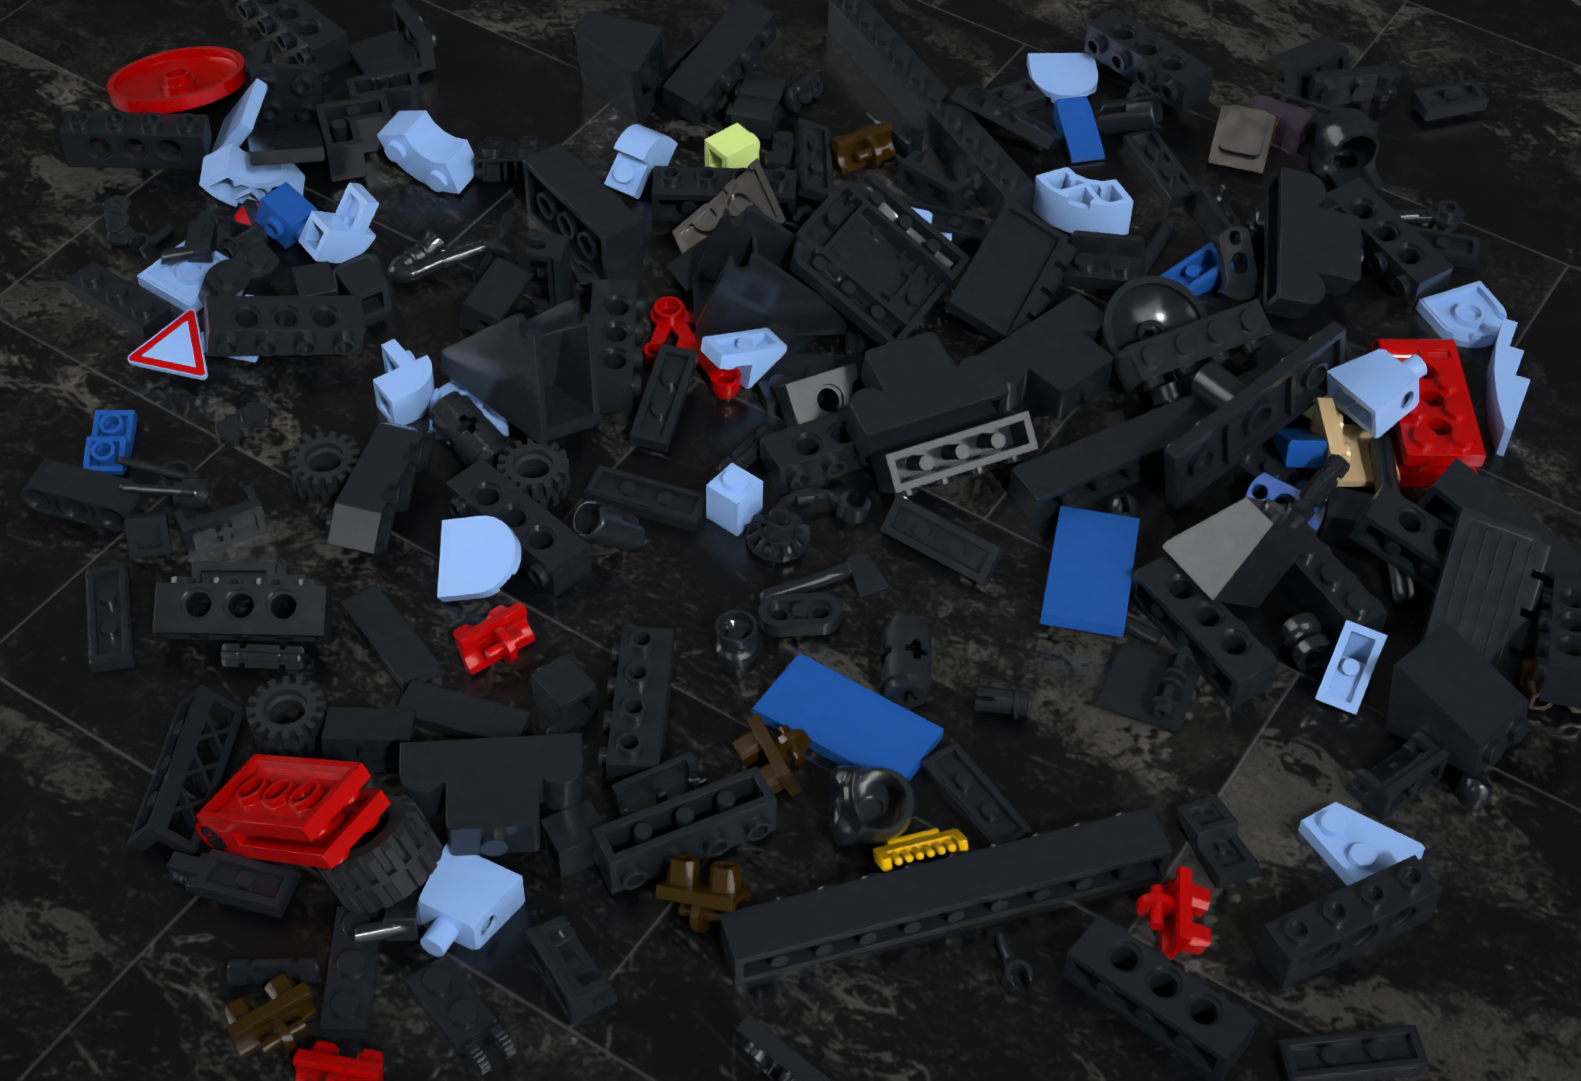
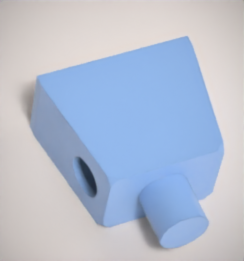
(1376, 389)
(467, 902)

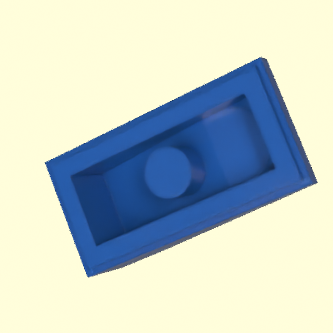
(1077, 124)
(1198, 271)
(1300, 448)

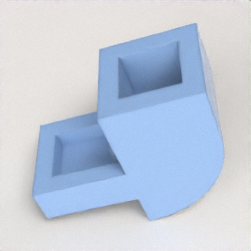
(637, 155)
(343, 233)
(406, 387)

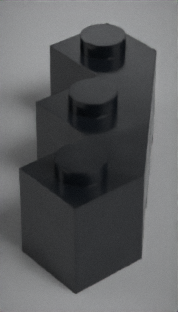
(379, 487)

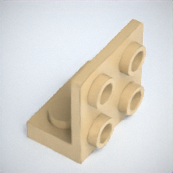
(1347, 441)

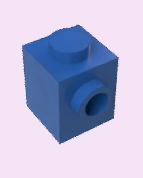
(284, 214)

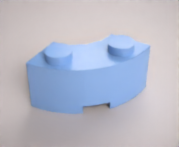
(428, 151)
(233, 179)
(1081, 203)

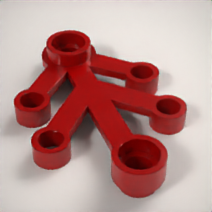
(671, 315)

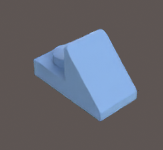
(747, 350)
(1351, 667)

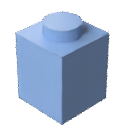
(734, 499)

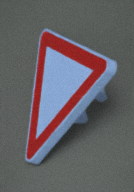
(175, 349)

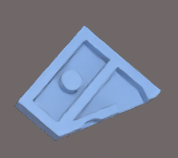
(1355, 843)

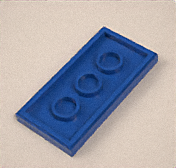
(1090, 571)
(847, 719)

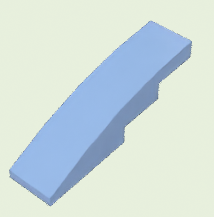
(1503, 387)

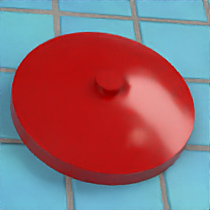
(177, 80)

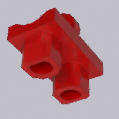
(494, 638)
(1171, 911)
(326, 1064)

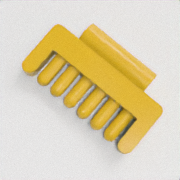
(917, 845)

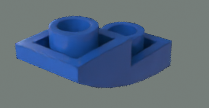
(111, 438)

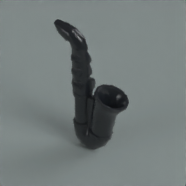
(432, 255)

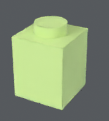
(731, 148)

